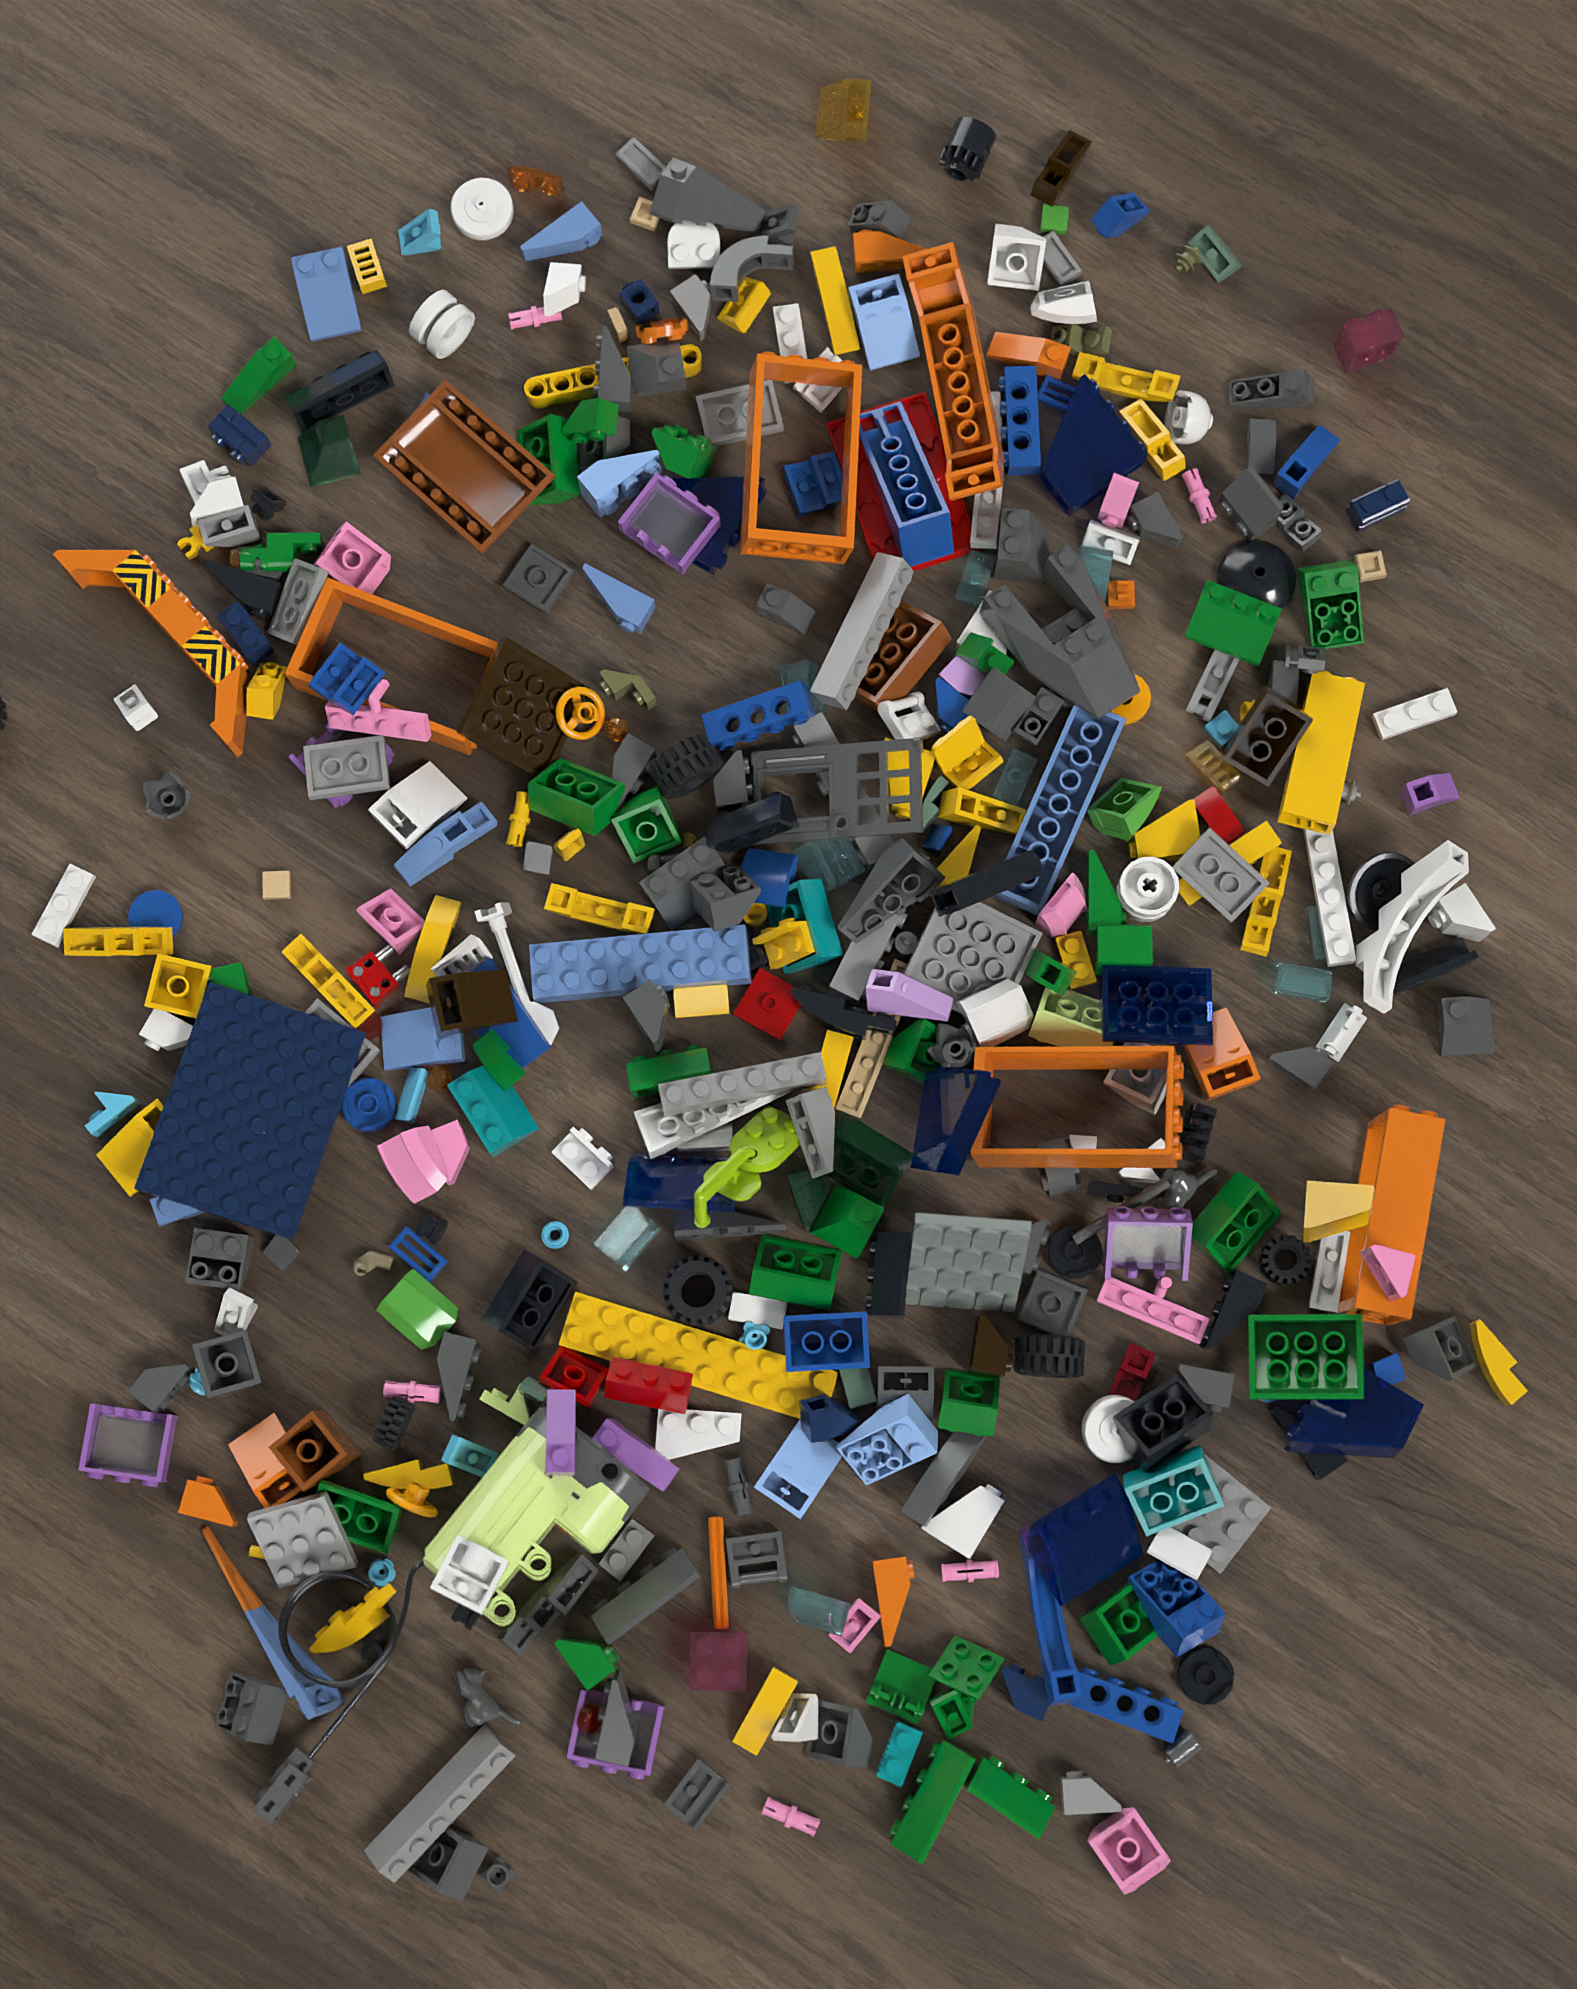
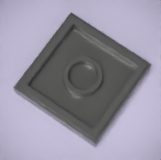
(538, 578)
(1051, 1304)

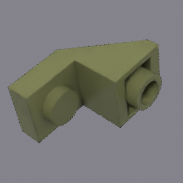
(1090, 341)
(620, 684)

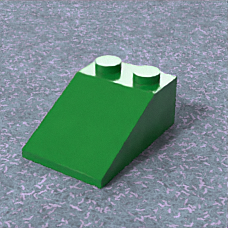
(1119, 1625)

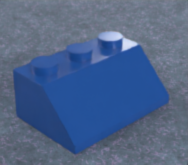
(826, 1341)

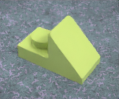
(516, 1408)

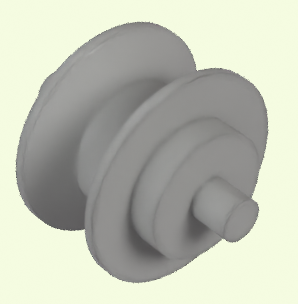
(1350, 792)

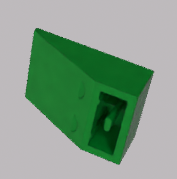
(1331, 604)

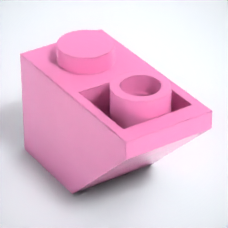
(452, 1148)

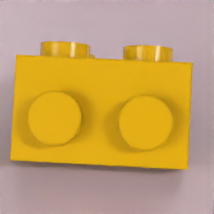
(965, 755)

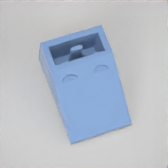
(883, 321)
(617, 478)
(890, 1440)
(798, 1471)

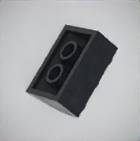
(751, 823)
(888, 1275)
(529, 1301)
(1163, 1422)

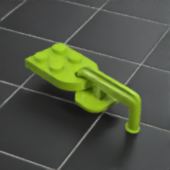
(753, 1149)

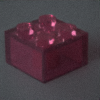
(1368, 340)
(718, 1660)

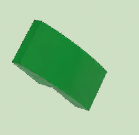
(493, 1054)

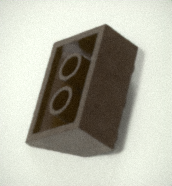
(1266, 736)

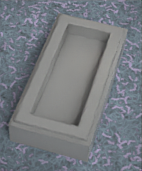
(641, 163)
(1059, 261)

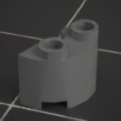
(1059, 1179)

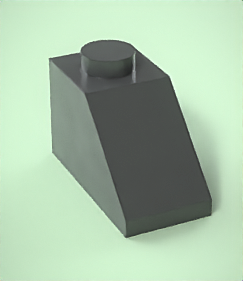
(1154, 522)
(784, 609)
(1302, 1065)
(1210, 1385)

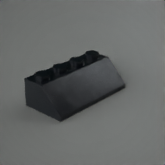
(340, 390)

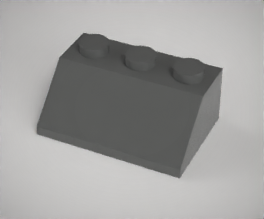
(669, 885)
(650, 1013)

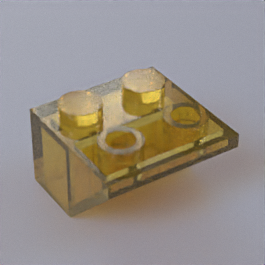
(844, 110)

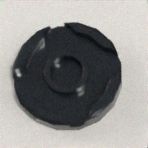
(1071, 1259)
(1205, 1676)

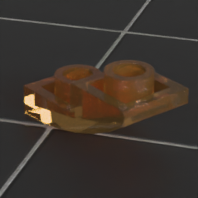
(529, 178)

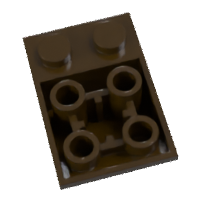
(470, 1001)

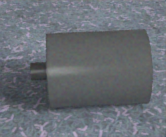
(905, 945)
(1181, 1749)

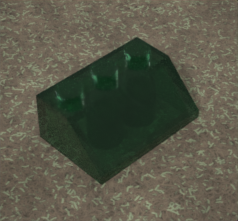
(867, 1160)

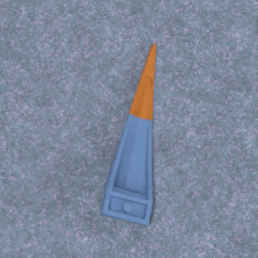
(311, 1697)

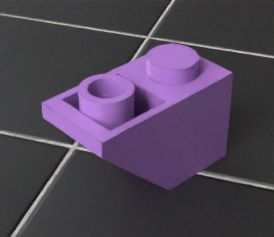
(1428, 792)

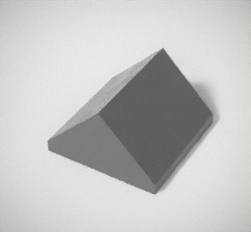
(999, 703)
(226, 1364)

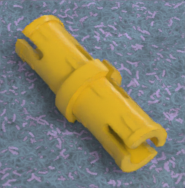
(519, 820)

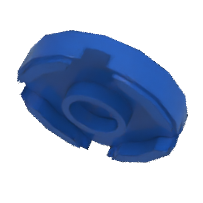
(156, 910)
(369, 1105)

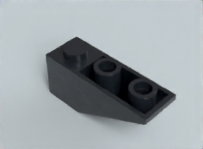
(1240, 1299)

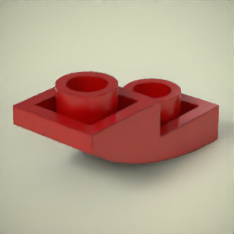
(1218, 815)

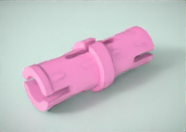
(534, 316)
(1199, 495)
(412, 1391)
(990, 1570)
(790, 1816)

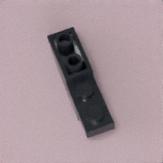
(831, 1012)

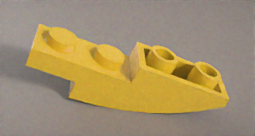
(354, 1623)

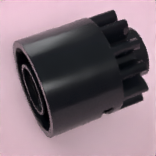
(967, 149)

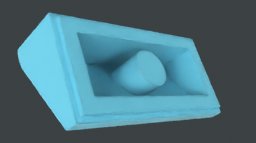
(412, 1095)

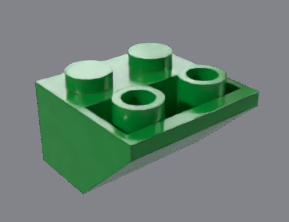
(683, 452)

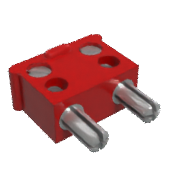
(371, 979)

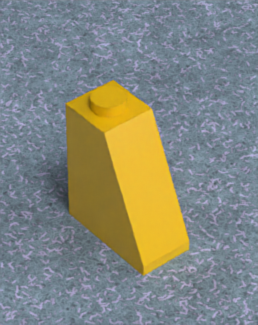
(901, 785)
(1167, 836)
(1335, 1208)

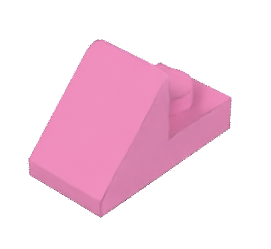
(858, 1623)

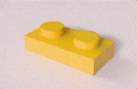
(1075, 955)

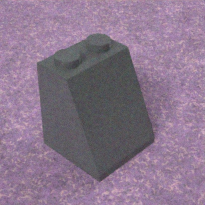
(1021, 547)

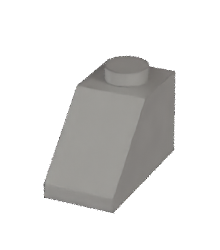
(693, 303)
(230, 528)
(1084, 1795)

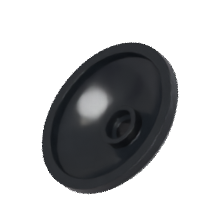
(1239, 567)
(1378, 869)

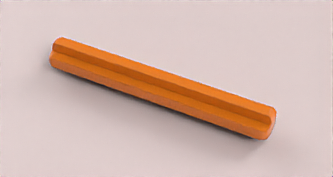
(718, 1573)

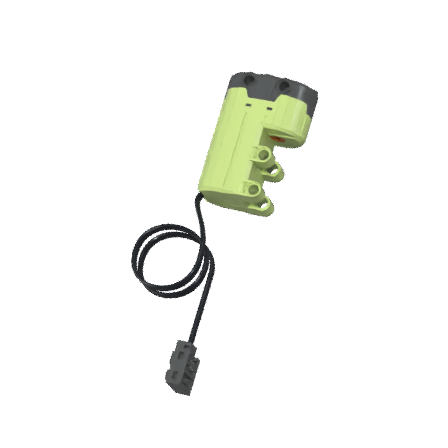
(508, 1516)

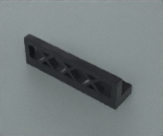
(1432, 965)

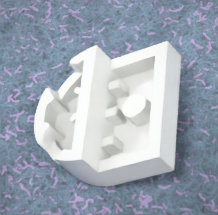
(693, 246)

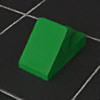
(982, 655)

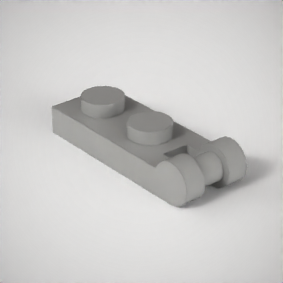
(1212, 684)

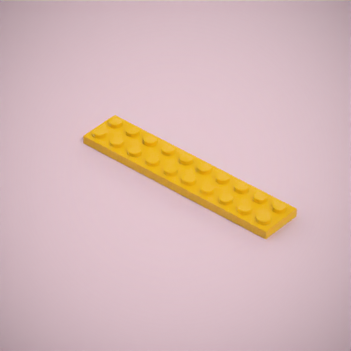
(715, 1361)

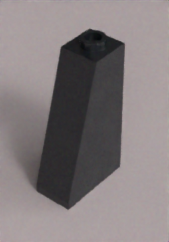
(986, 883)

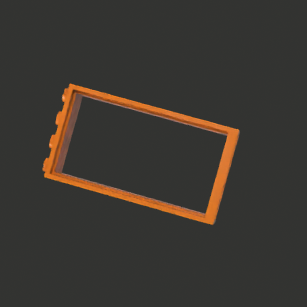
(796, 544)
(321, 623)
(1084, 1059)
(1402, 1165)

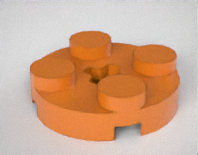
(662, 328)

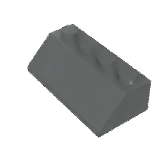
(645, 1595)

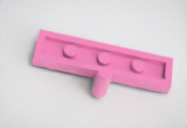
(379, 720)
(1153, 1308)

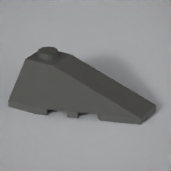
(696, 196)
(892, 885)
(722, 1225)

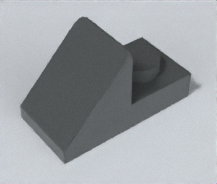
(779, 225)

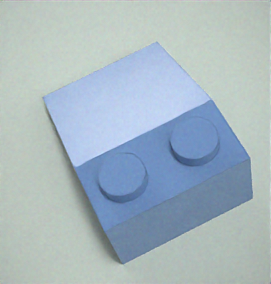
(326, 294)
(412, 1042)

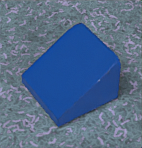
(937, 839)
(1388, 1369)

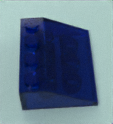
(1156, 1004)
(670, 1182)
(1084, 1539)

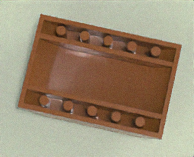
(463, 467)

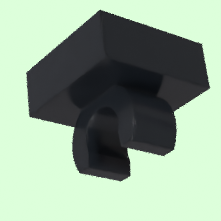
(268, 501)

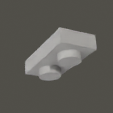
(626, 1549)

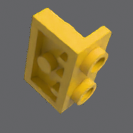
(786, 942)

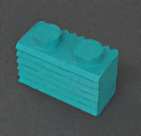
(899, 1753)

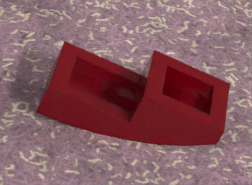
(1132, 1372)

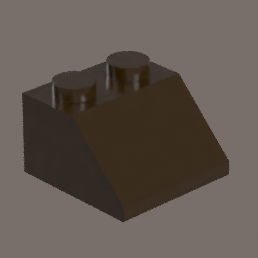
(989, 1350)

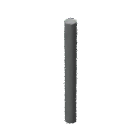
(1133, 1202)

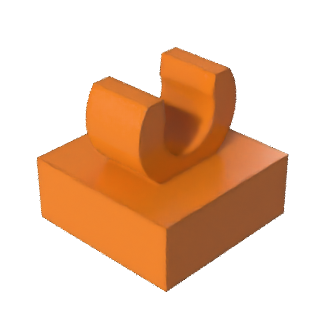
(1121, 594)

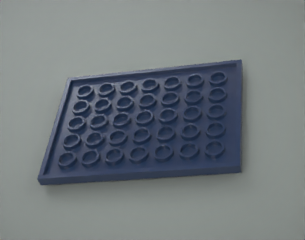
(250, 1111)

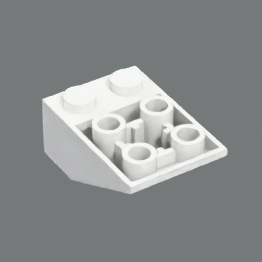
(417, 805)

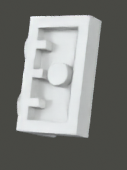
(583, 1158)

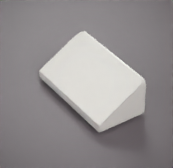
(1104, 537)
(1180, 1552)

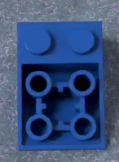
(1176, 1606)

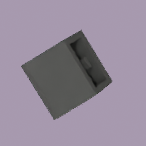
(724, 896)
(219, 1259)
(900, 1380)
(251, 1708)

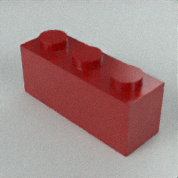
(648, 1385)

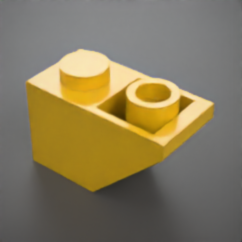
(266, 690)

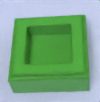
(1054, 219)

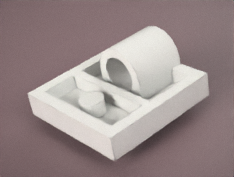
(469, 1574)

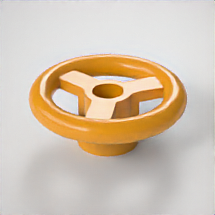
(591, 713)
(413, 1499)

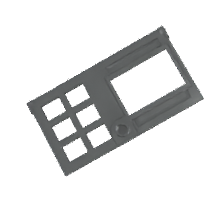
(844, 788)

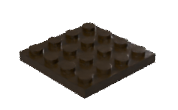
(517, 709)

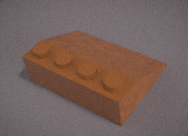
(902, 656)

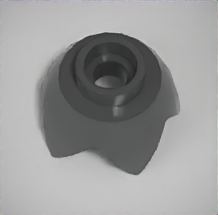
(158, 791)
(947, 1040)

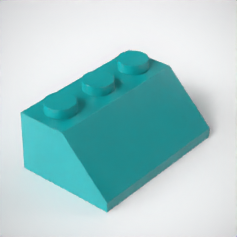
(809, 903)
(494, 1113)
(1173, 1490)

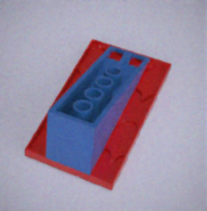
(904, 486)

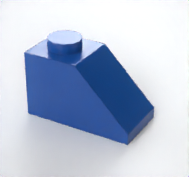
(1119, 215)
(948, 705)

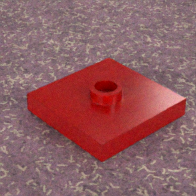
(768, 1005)

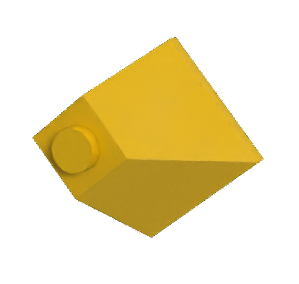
(177, 985)

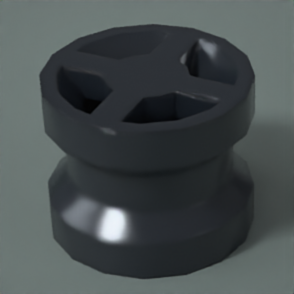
(431, 1227)
(466, 1616)

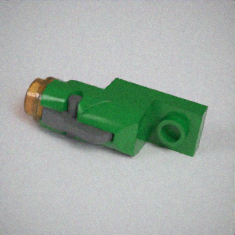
(277, 556)

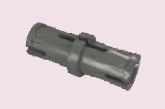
(738, 1487)

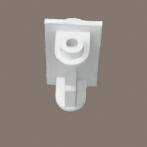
(1342, 1031)

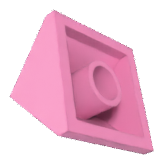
(392, 919)
(1390, 1269)

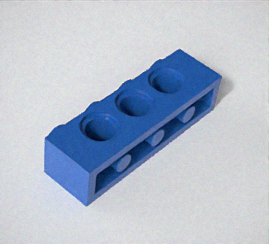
(1024, 381)
(718, 721)
(1162, 1727)

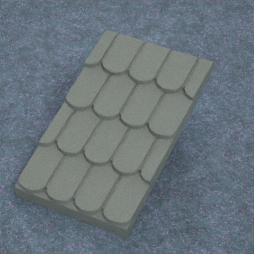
(966, 1262)

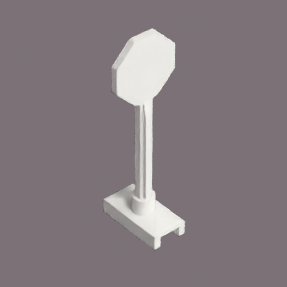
(542, 1015)

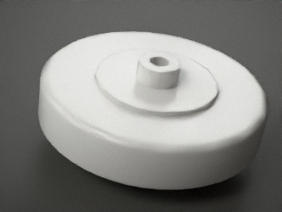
(482, 209)
(1101, 1432)

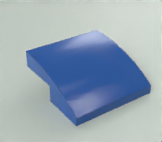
(814, 483)
(346, 679)
(772, 873)

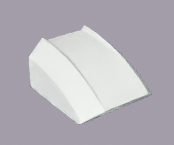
(1065, 304)
(996, 1013)

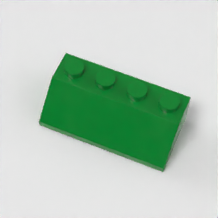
(932, 1800)

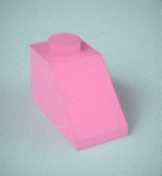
(1117, 501)

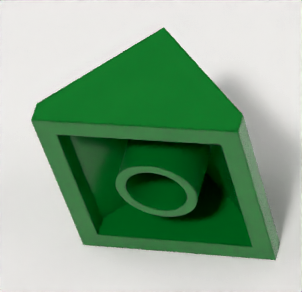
(1123, 946)

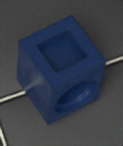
(639, 312)

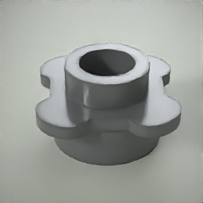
(506, 1875)

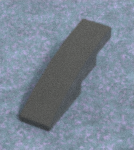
(941, 1476)
(547, 1603)

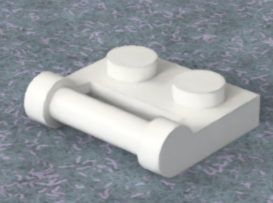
(911, 725)

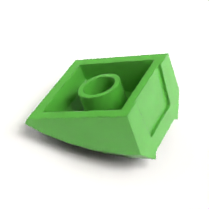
(1123, 808)
(418, 1310)

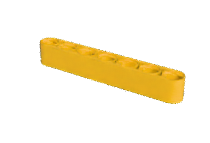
(575, 377)

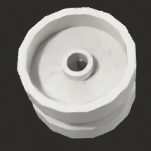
(441, 324)
(1153, 903)

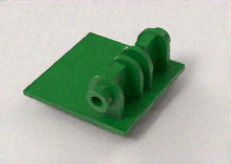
(966, 1669)
(901, 1687)

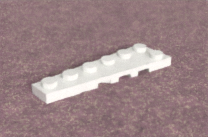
(668, 1132)

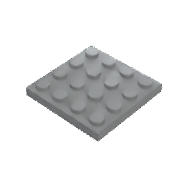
(971, 951)

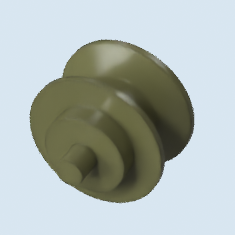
(1187, 259)

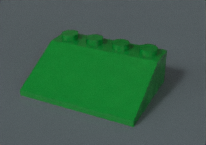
(1306, 1356)

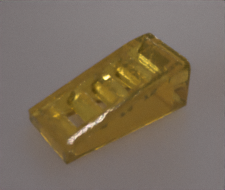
(1212, 780)

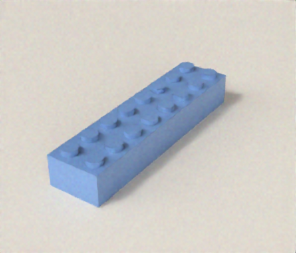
(1062, 802)
(626, 962)

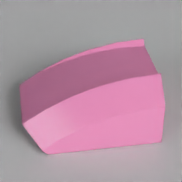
(354, 559)
(1062, 908)
(414, 1163)
(1128, 1849)

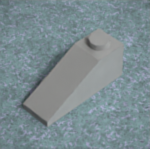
(815, 1127)

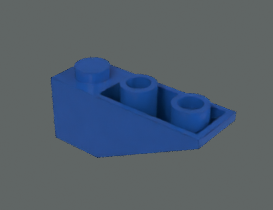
(1305, 461)

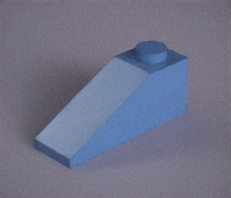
(565, 235)
(626, 604)

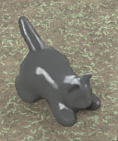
(1182, 1187)
(479, 1705)

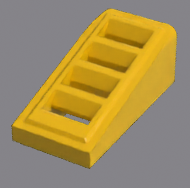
(372, 283)
(569, 844)

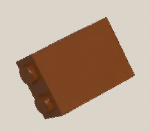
(314, 1449)

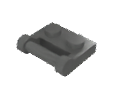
(753, 1550)

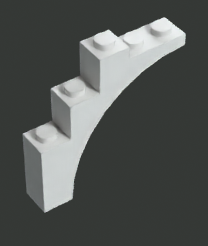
(1400, 918)

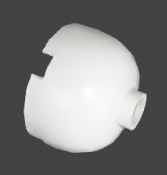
(1188, 418)

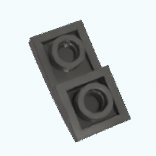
(1261, 445)
(1296, 524)
(1284, 679)

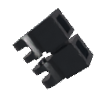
(1198, 1125)

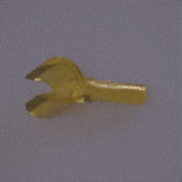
(688, 840)

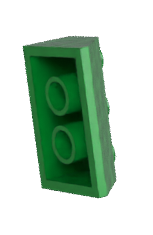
(556, 453)
(1232, 623)
(575, 796)
(647, 1073)
(1234, 1222)
(795, 1272)
(364, 1518)
(589, 1658)
(1010, 1795)

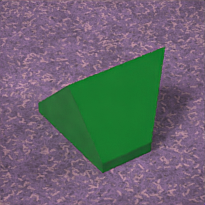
(952, 1713)

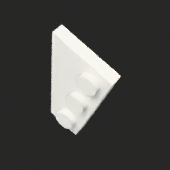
(695, 1432)

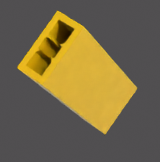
(1322, 754)

